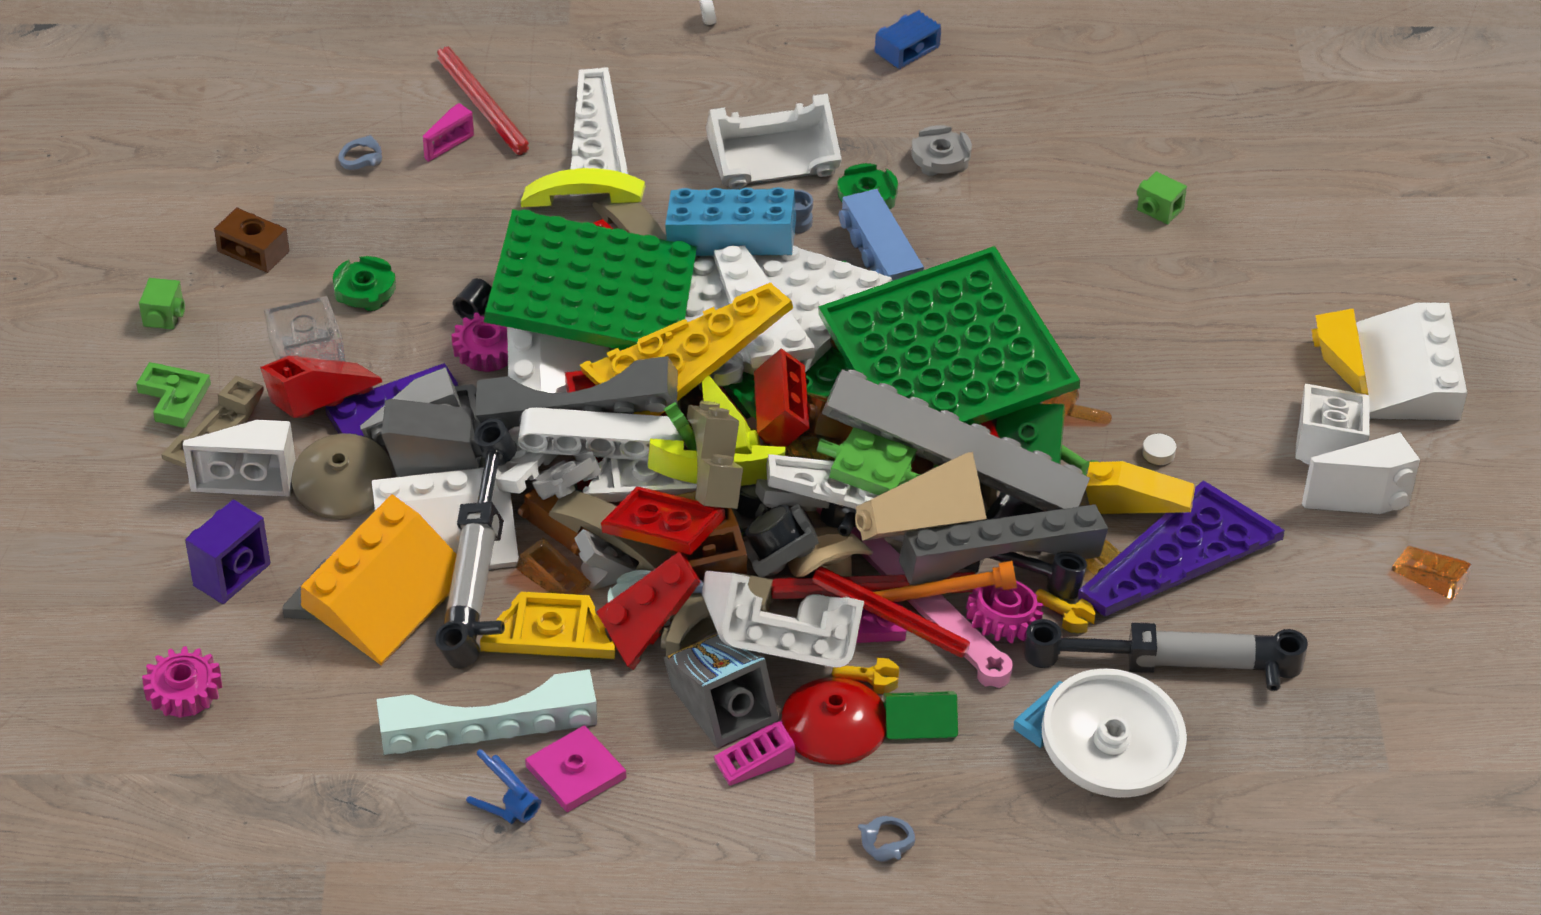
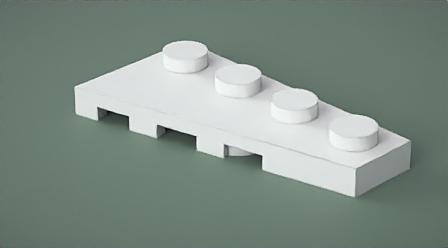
(812, 479)

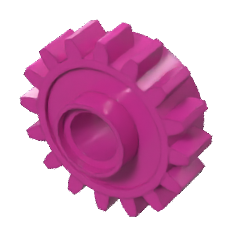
(481, 344)
(1003, 612)
(182, 682)

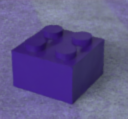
(228, 551)

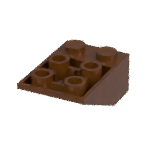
(721, 550)

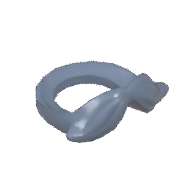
(366, 160)
(887, 851)

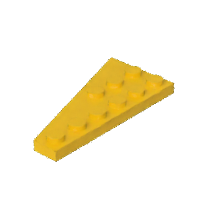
(701, 344)

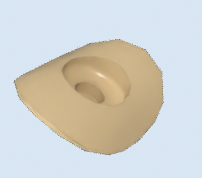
(831, 552)

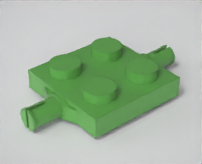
(870, 461)

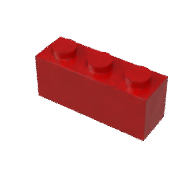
(781, 399)

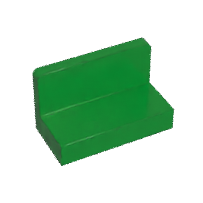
(921, 715)

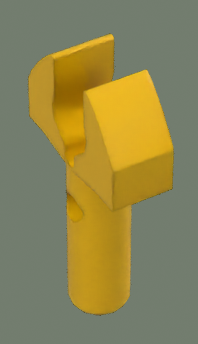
(1069, 611)
(873, 675)

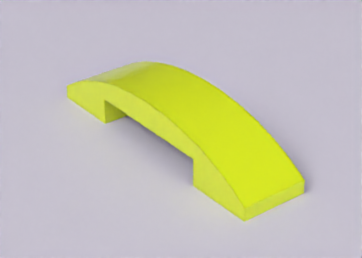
(621, 186)
(674, 462)

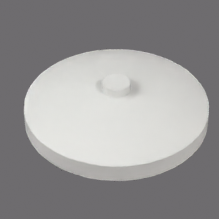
(1113, 733)

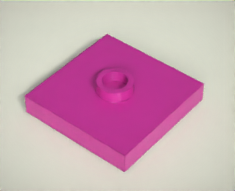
(575, 768)

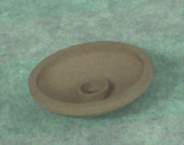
(342, 488)

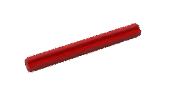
(892, 612)

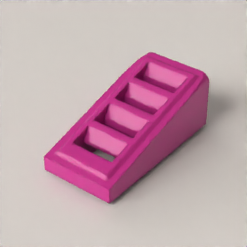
(452, 129)
(762, 740)

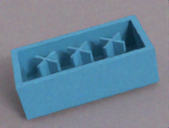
(733, 217)

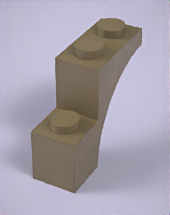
(716, 440)
(695, 622)

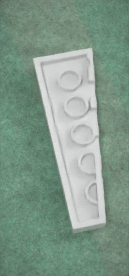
(596, 125)
(742, 274)

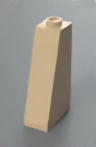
(931, 500)

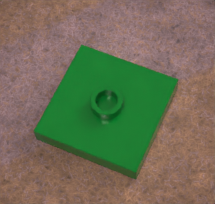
(1036, 428)

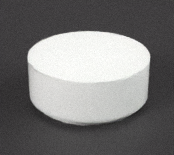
(707, 11)
(1159, 449)

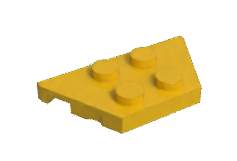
(551, 626)

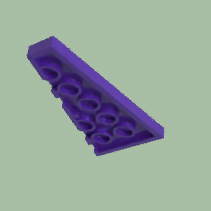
(1180, 549)

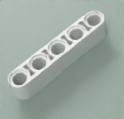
(600, 432)

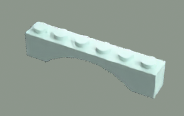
(418, 724)

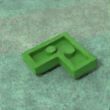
(178, 389)

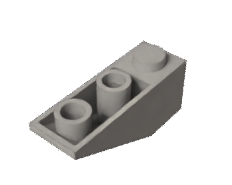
(431, 388)

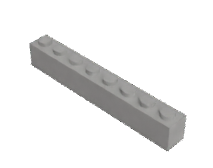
(943, 437)

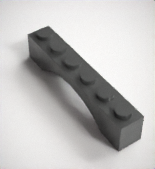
(640, 387)
(941, 551)

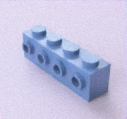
(878, 235)

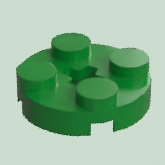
(864, 175)
(370, 295)

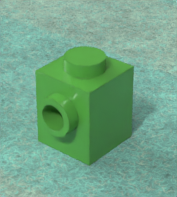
(1161, 197)
(161, 303)

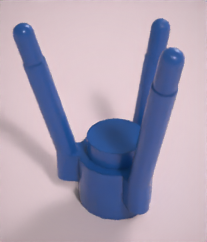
(518, 800)

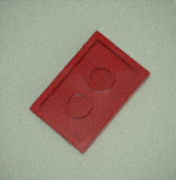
(663, 520)

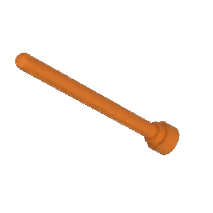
(1000, 577)

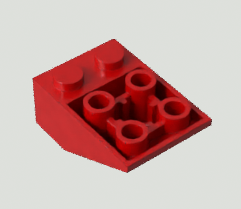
(306, 383)

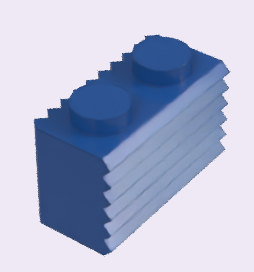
(908, 39)

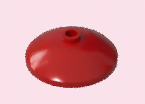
(836, 732)

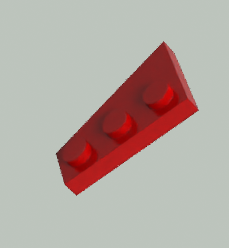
(645, 607)

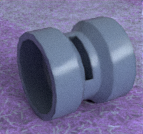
(803, 208)

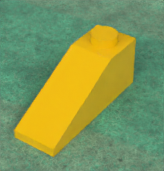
(1341, 347)
(1127, 488)

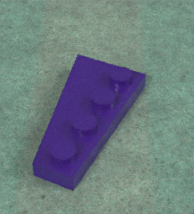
(355, 410)

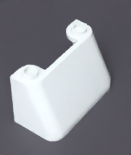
(774, 144)
(819, 635)

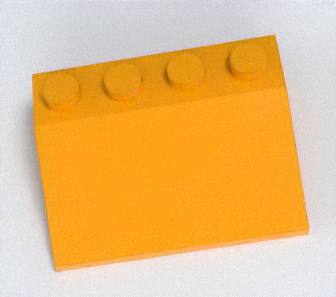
(382, 580)

